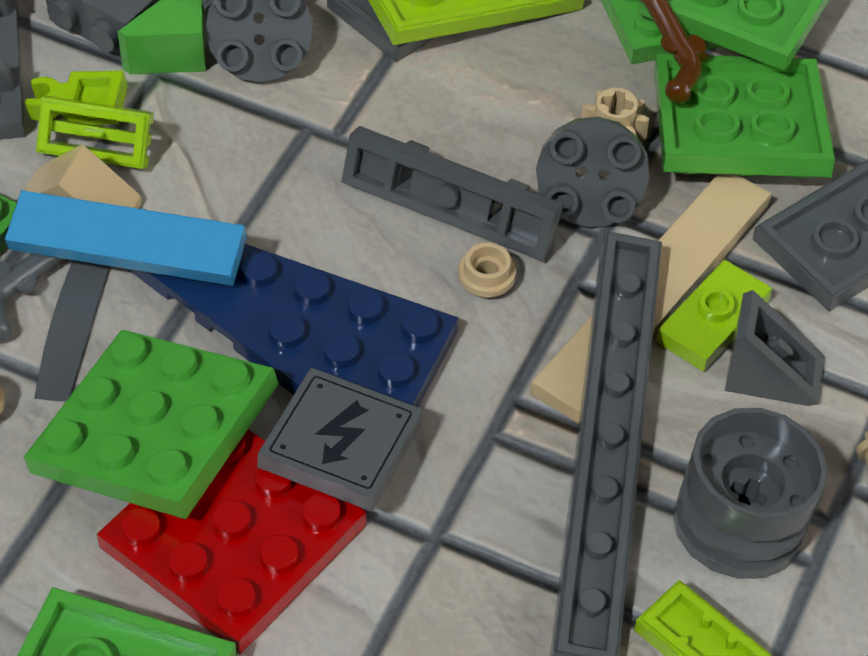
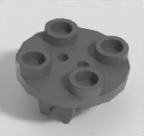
(233, 31)
(595, 146)

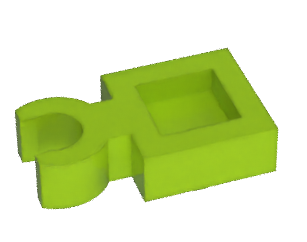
(86, 86)

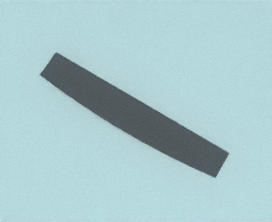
(70, 330)

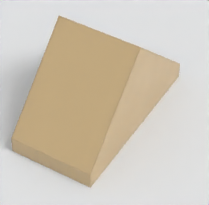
(83, 177)

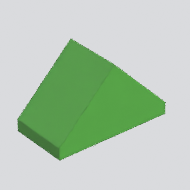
(165, 39)

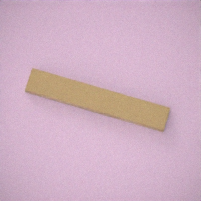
(687, 257)

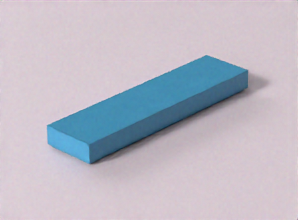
(126, 237)

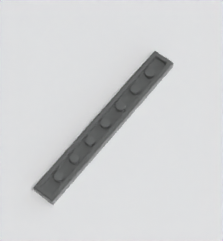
(607, 450)

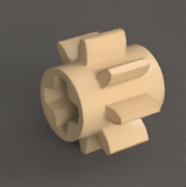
(619, 106)

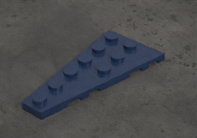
(310, 318)

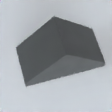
(772, 357)

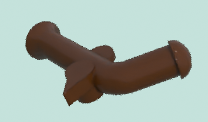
(687, 50)

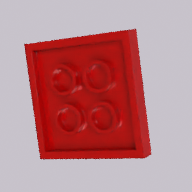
(239, 550)

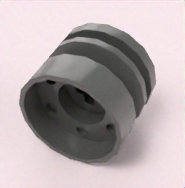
(749, 492)

